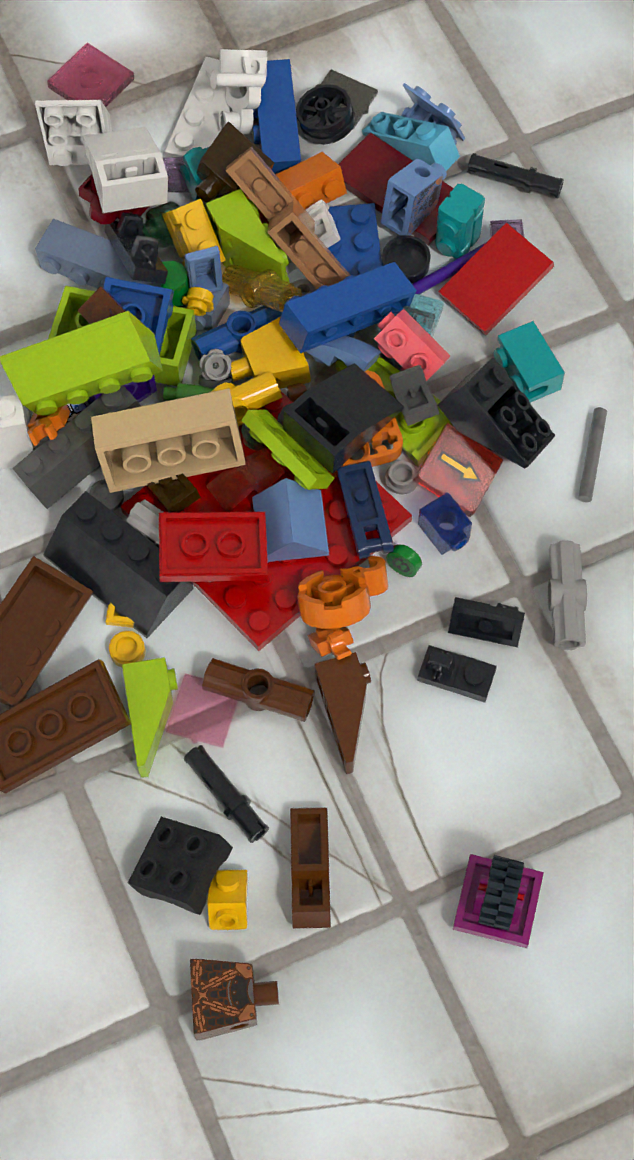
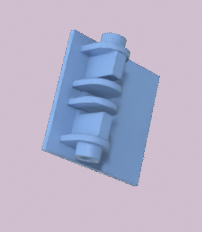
(427, 111)

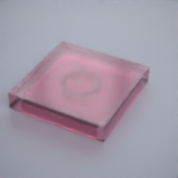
(91, 77)

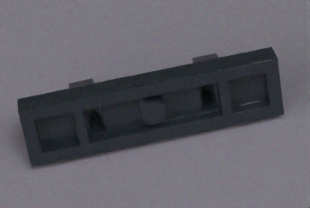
(135, 249)

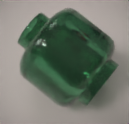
(155, 225)

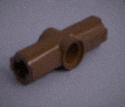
(237, 681)

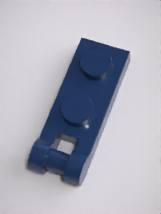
(364, 509)

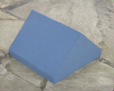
(292, 521)

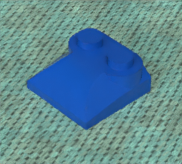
(146, 302)

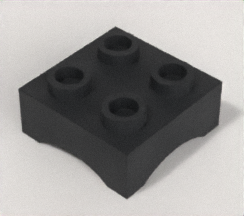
(179, 864)

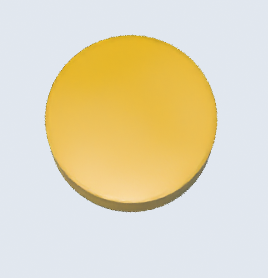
(127, 648)

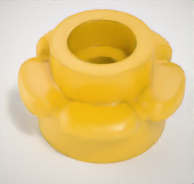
(199, 300)

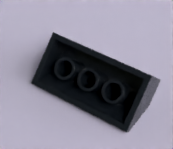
(114, 563)

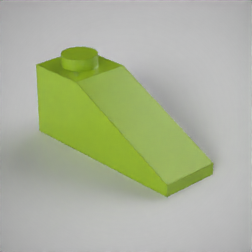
(149, 704)

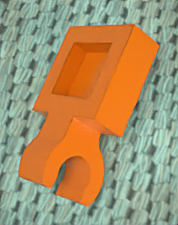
(331, 641)

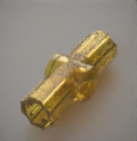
(259, 288)

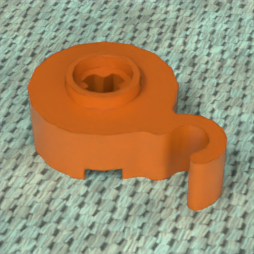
(342, 598)

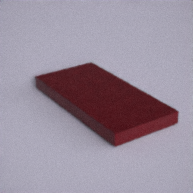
(367, 176)

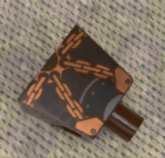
(226, 997)

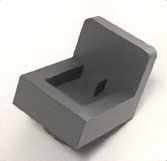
(414, 394)

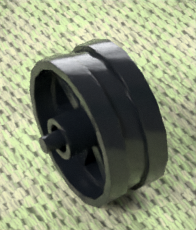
(322, 105)

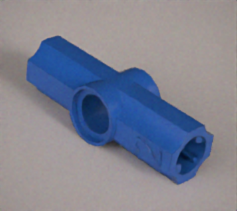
(226, 335)

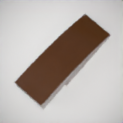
(310, 868)

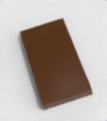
(58, 724)

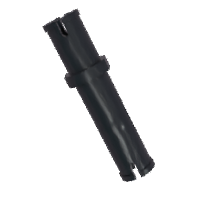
(514, 175)
(235, 805)

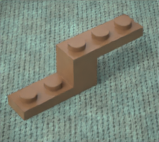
(288, 221)

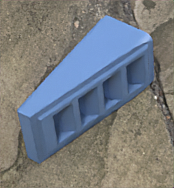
(204, 269)

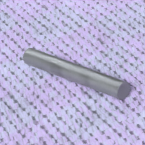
(592, 455)

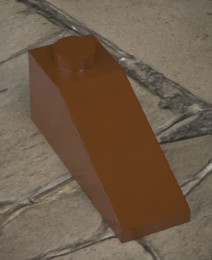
(344, 697)

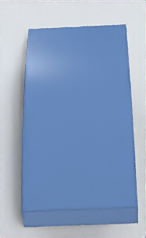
(348, 350)

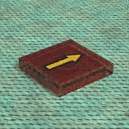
(458, 467)

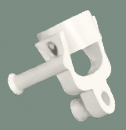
(239, 70)

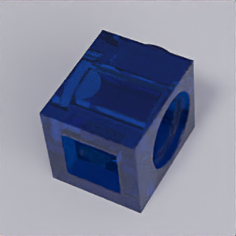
(445, 511)

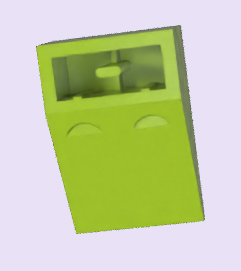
(244, 236)

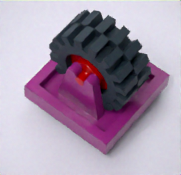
(498, 900)

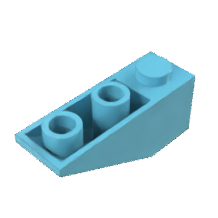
(415, 138)

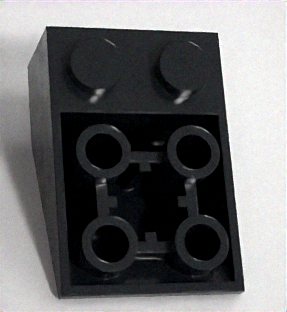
(497, 415)
(339, 416)

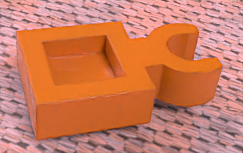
(47, 425)

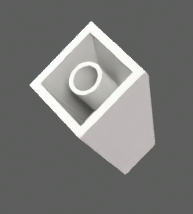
(14, 439)

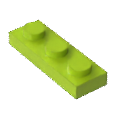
(286, 450)

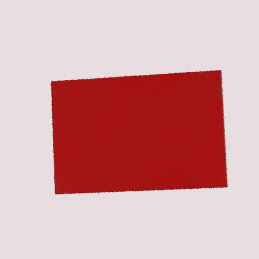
(496, 278)
(212, 546)

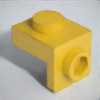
(228, 900)

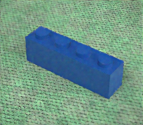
(277, 117)
(346, 306)

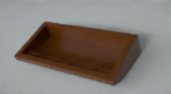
(33, 625)

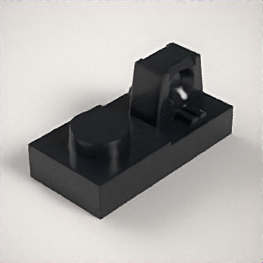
(485, 622)
(457, 673)

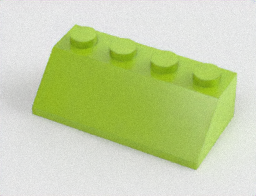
(83, 363)

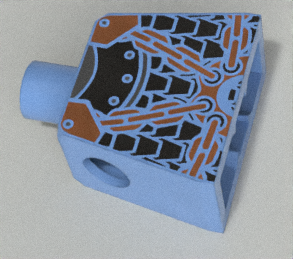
(412, 196)

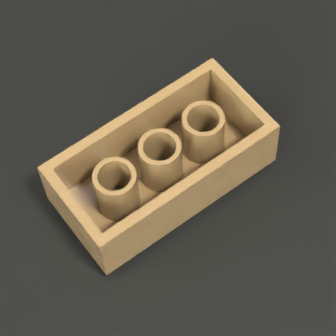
(168, 439)

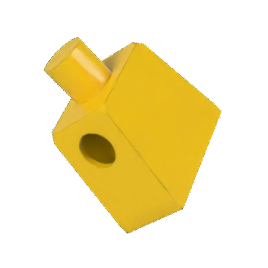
(271, 351)

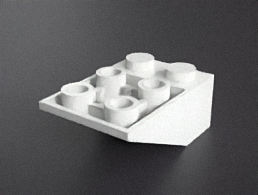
(65, 124)
(127, 169)

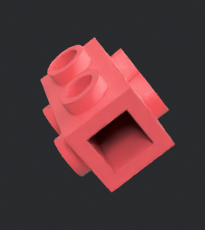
(410, 343)

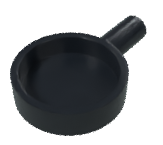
(409, 254)

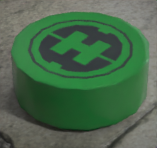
(404, 560)

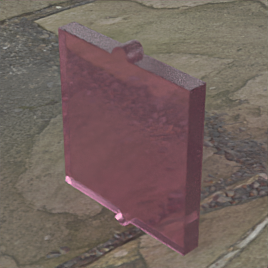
(201, 713)

